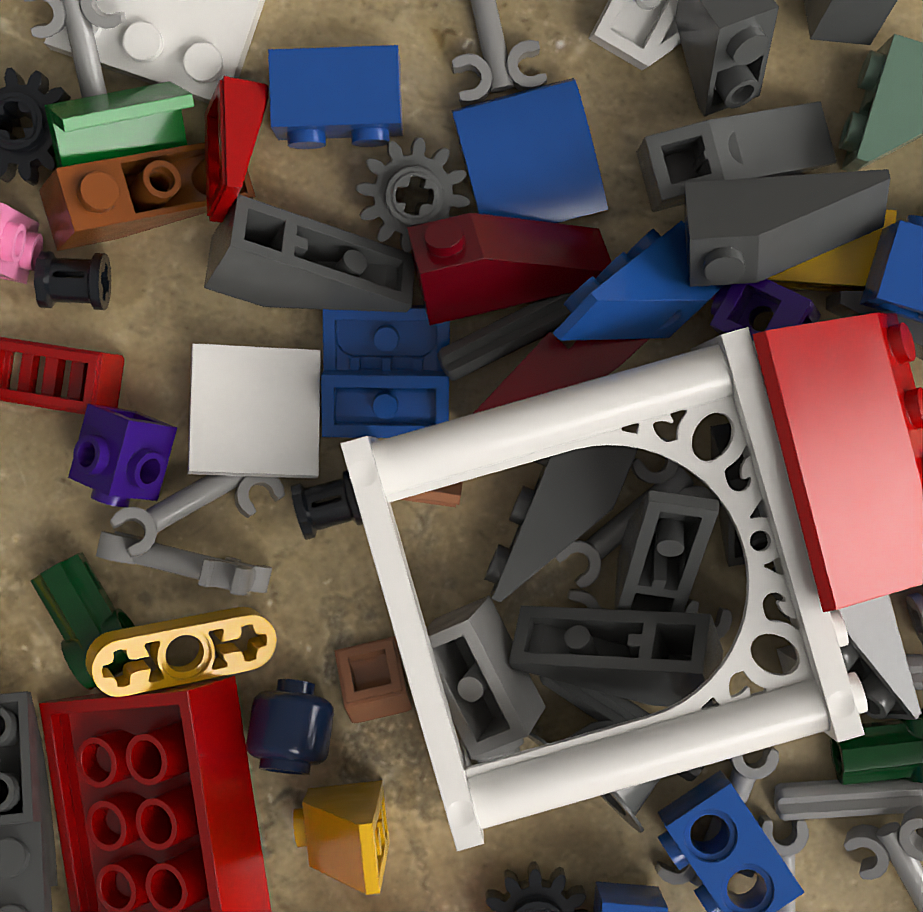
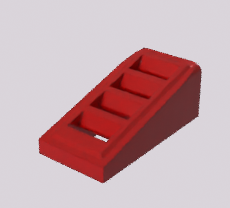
(230, 137)
(92, 379)

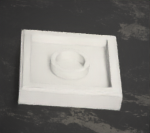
(254, 411)

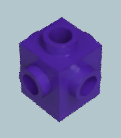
(121, 455)

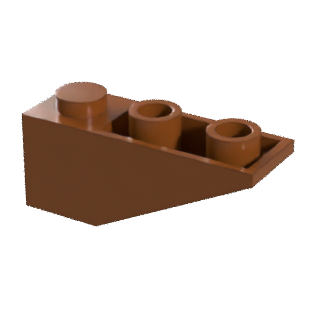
(126, 195)

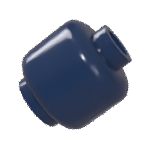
(290, 728)

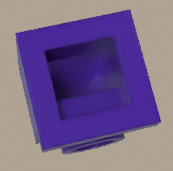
(739, 304)

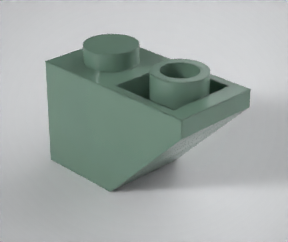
(890, 106)

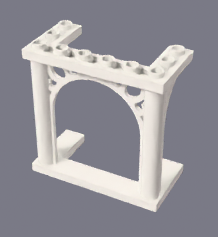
(802, 701)

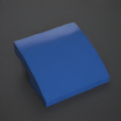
(531, 155)
(382, 373)

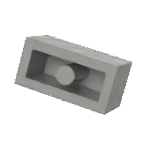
(483, 692)

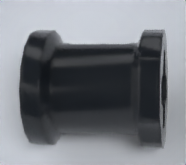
(72, 280)
(325, 505)

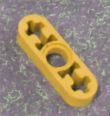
(137, 674)

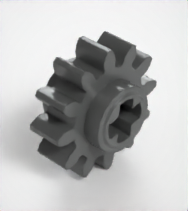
(398, 174)

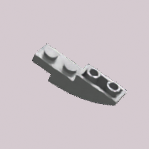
(26, 820)

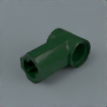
(80, 613)
(884, 753)

